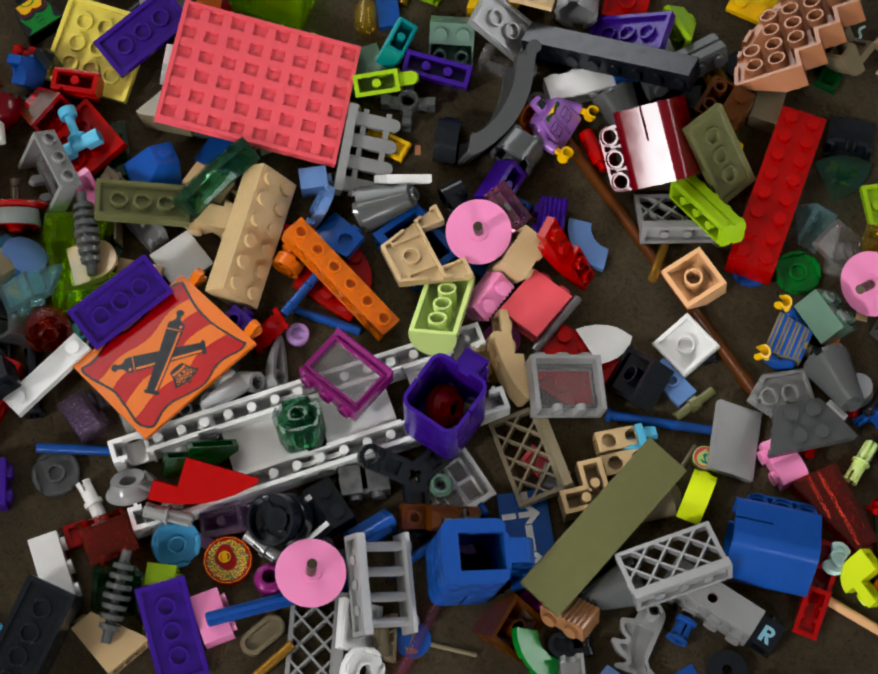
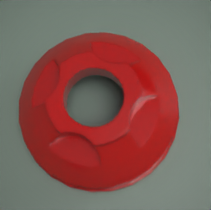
(440, 402)

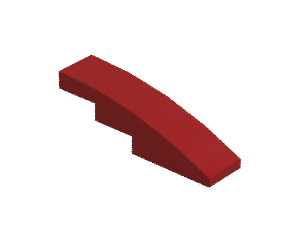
(813, 607)

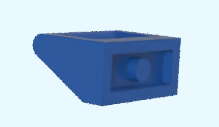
(375, 527)

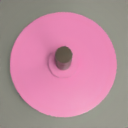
(478, 231)
(860, 282)
(310, 573)

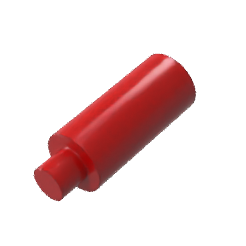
(593, 148)

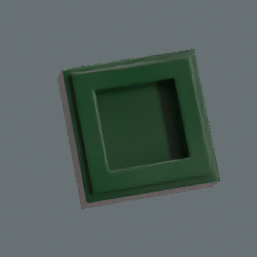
(828, 80)

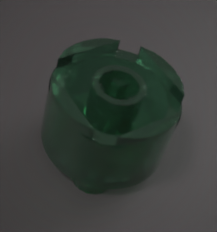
(299, 423)

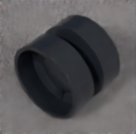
(279, 519)

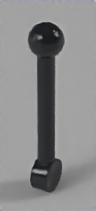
(868, 412)

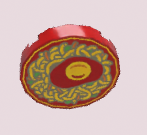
(227, 560)

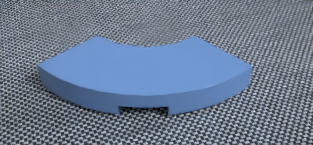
(580, 235)

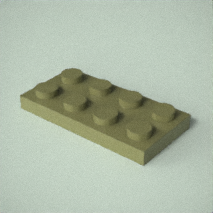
(719, 153)
(138, 203)

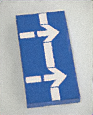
(526, 522)

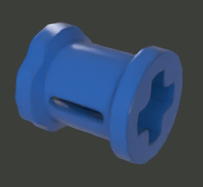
(681, 630)

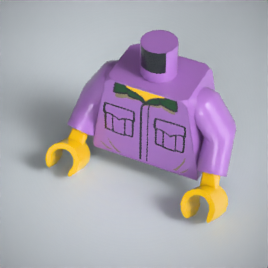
(555, 123)

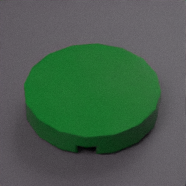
(793, 279)

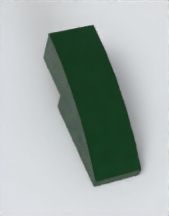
(206, 451)

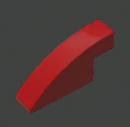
(201, 484)

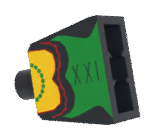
(37, 19)

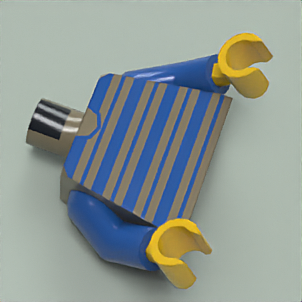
(787, 340)

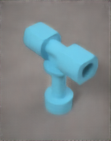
(78, 139)

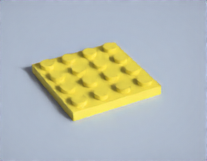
(74, 46)

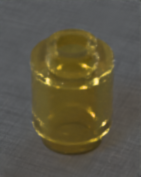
(365, 16)

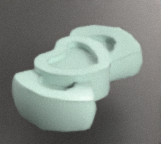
(836, 559)

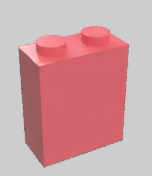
(536, 304)

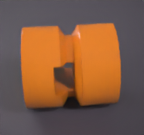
(287, 263)

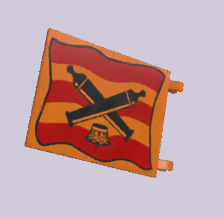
(167, 356)

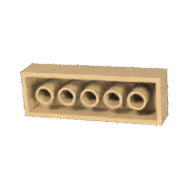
(251, 237)

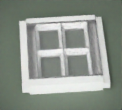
(469, 483)

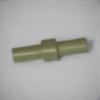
(694, 403)

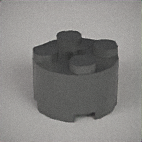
(520, 147)

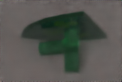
(842, 174)

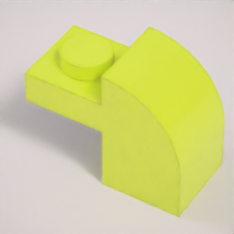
(696, 496)
(857, 575)

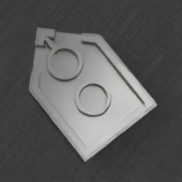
(780, 389)

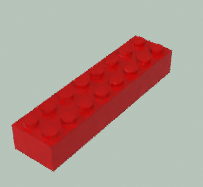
(776, 194)

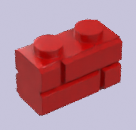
(78, 84)

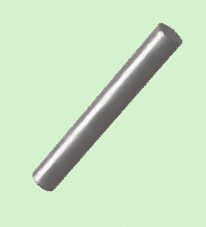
(556, 324)

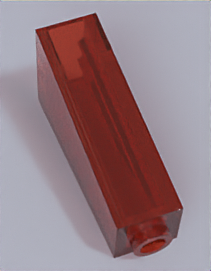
(839, 508)

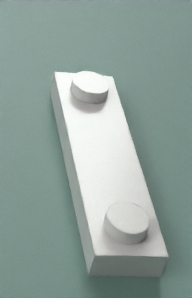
(47, 375)

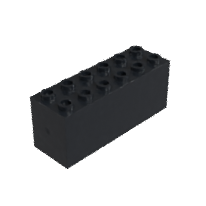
(37, 627)

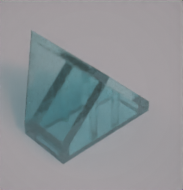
(811, 222)

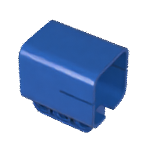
(774, 543)
(507, 556)

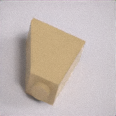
(113, 657)

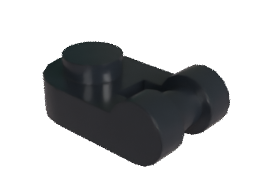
(561, 645)

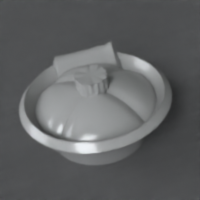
(129, 487)

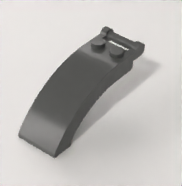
(513, 96)

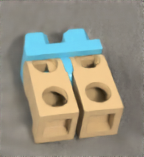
(619, 445)

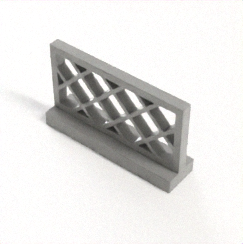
(663, 230)
(685, 581)
(336, 656)

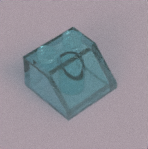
(30, 289)

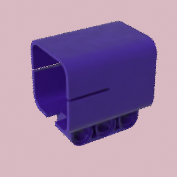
(470, 377)

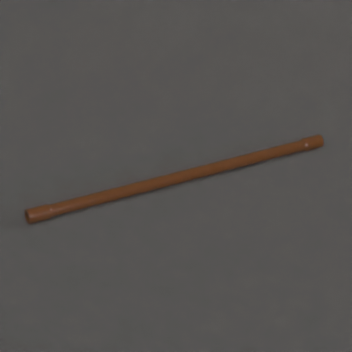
(741, 375)

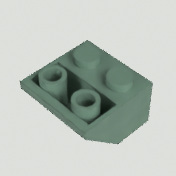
(451, 39)
(826, 316)

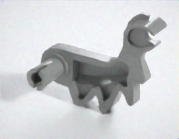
(639, 640)

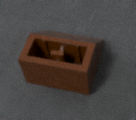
(735, 100)

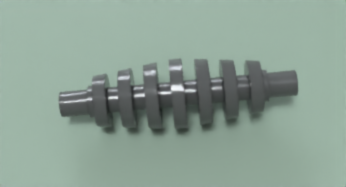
(86, 233)
(116, 596)

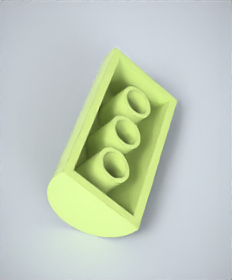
(440, 316)

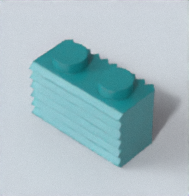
(396, 43)

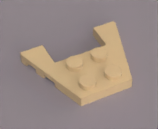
(414, 259)

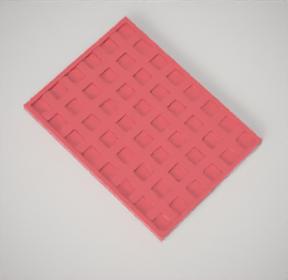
(258, 83)

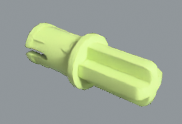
(861, 462)

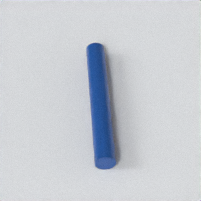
(327, 320)
(72, 449)

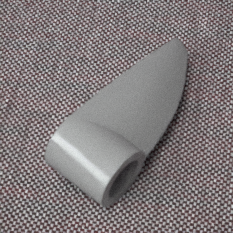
(276, 366)
(234, 387)

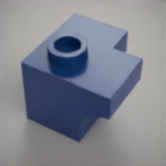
(27, 71)

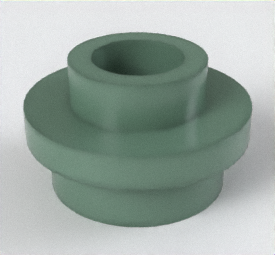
(441, 478)

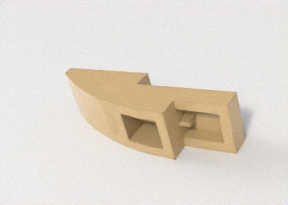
(505, 362)

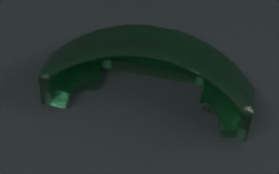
(215, 177)

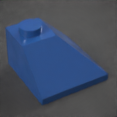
(155, 165)

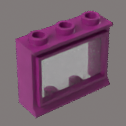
(346, 375)

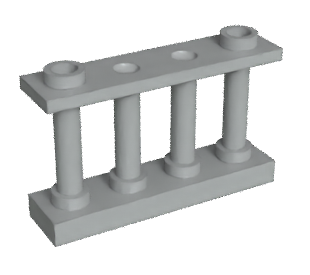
(359, 587)

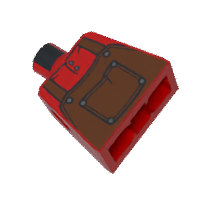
(42, 107)

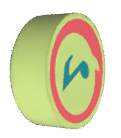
(700, 458)

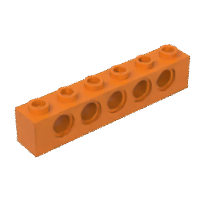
(340, 279)

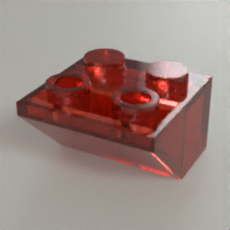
(106, 536)

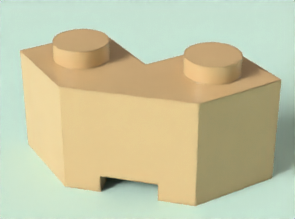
(211, 220)

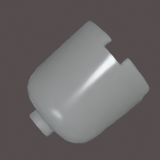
(577, 12)

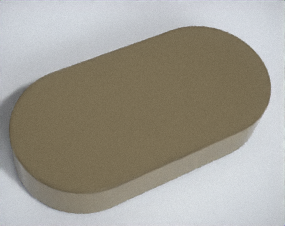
(262, 635)

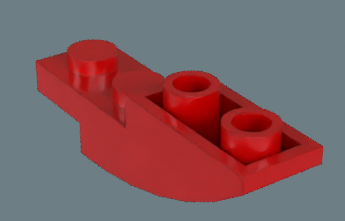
(564, 256)

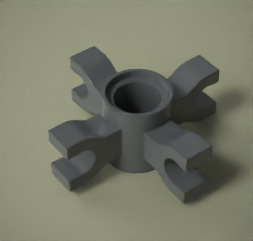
(408, 95)

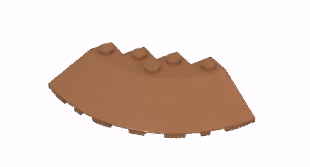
(791, 41)

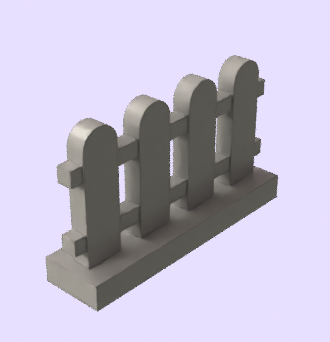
(363, 142)

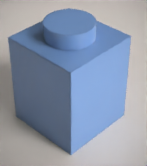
(313, 180)

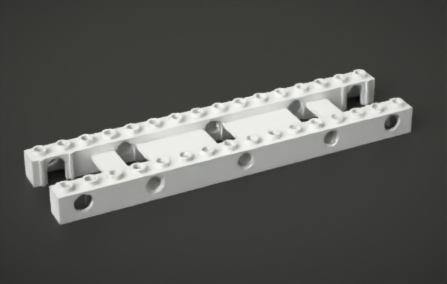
(262, 454)

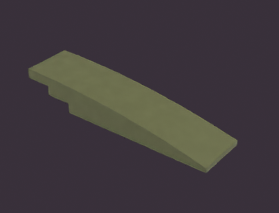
(603, 527)

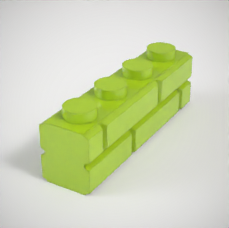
(707, 210)

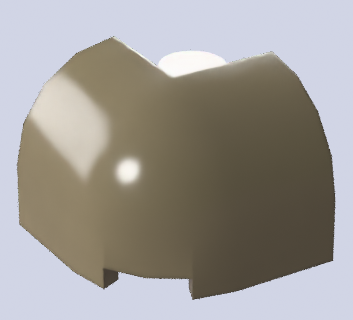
(849, 56)

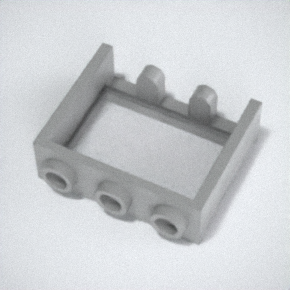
(54, 170)
(565, 385)

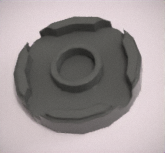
(60, 480)

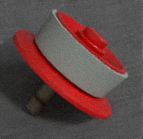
(19, 213)

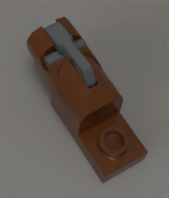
(433, 515)

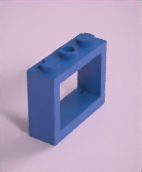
(396, 224)

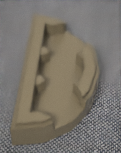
(386, 641)

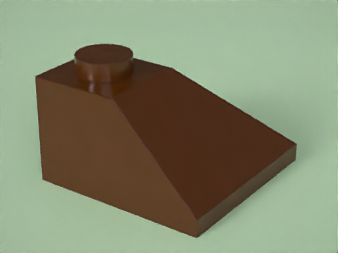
(498, 620)

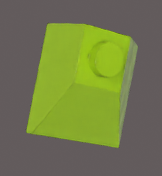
(683, 27)

